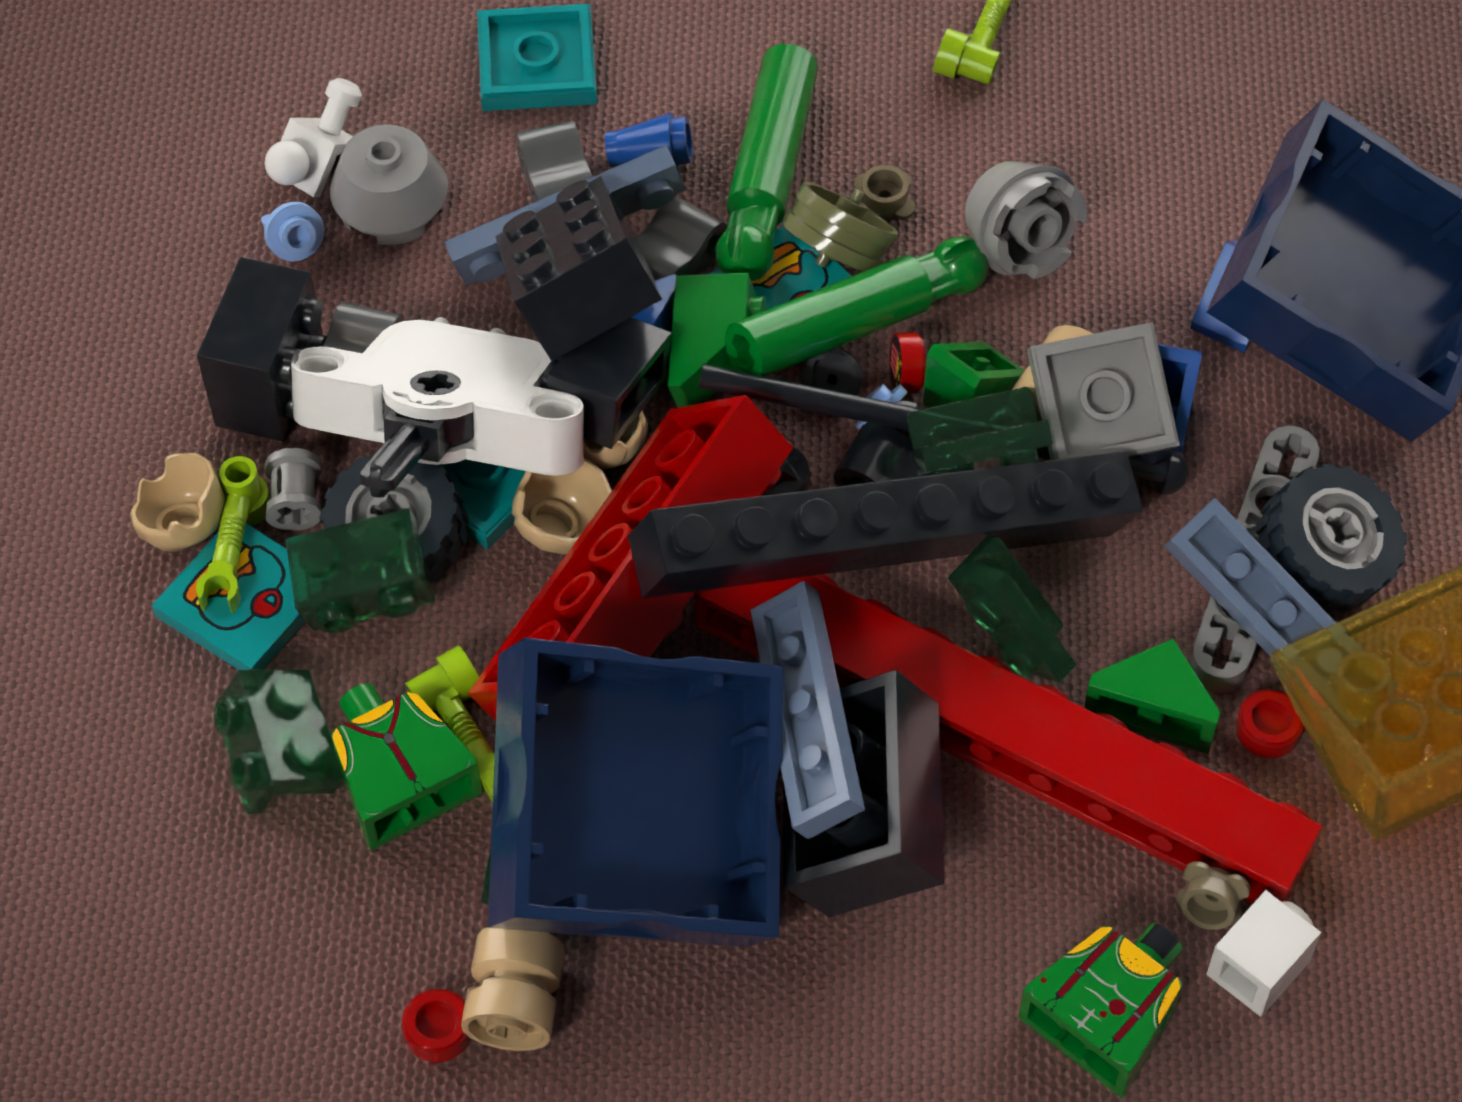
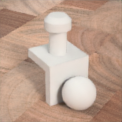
(312, 144)

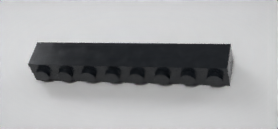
(880, 523)

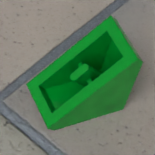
(966, 372)
(1156, 697)

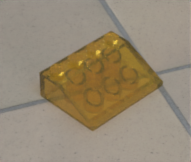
(1386, 703)

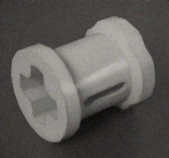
(293, 489)

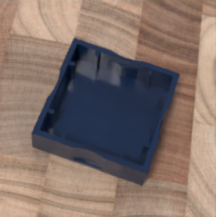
(1354, 272)
(635, 795)

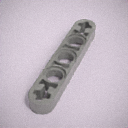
(1215, 622)

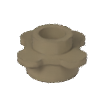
(888, 182)
(1212, 896)

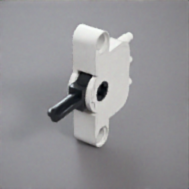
(441, 399)

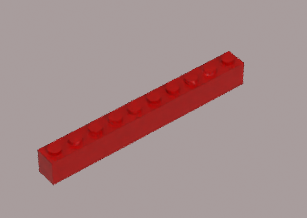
(1049, 744)

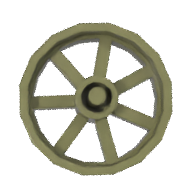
(839, 227)

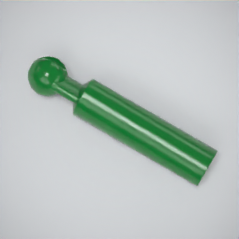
(767, 160)
(854, 307)

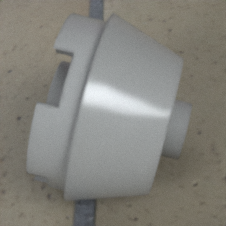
(388, 184)
(1024, 217)

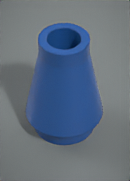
(648, 136)

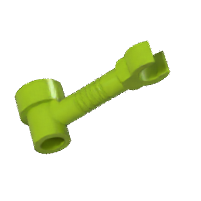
(972, 54)
(244, 504)
(445, 690)

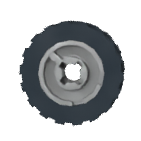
(429, 496)
(1330, 505)

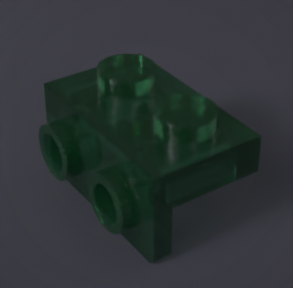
(976, 431)
(358, 572)
(1012, 611)
(276, 737)

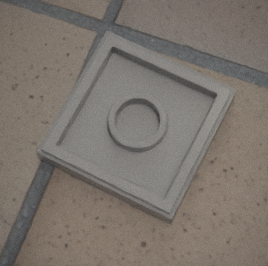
(1104, 393)

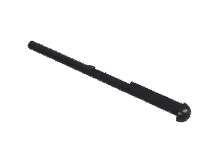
(1165, 467)

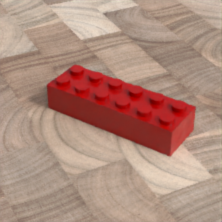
(594, 594)

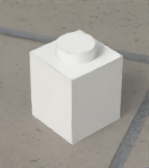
(1264, 952)

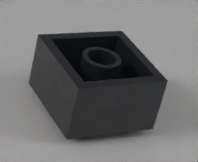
(251, 343)

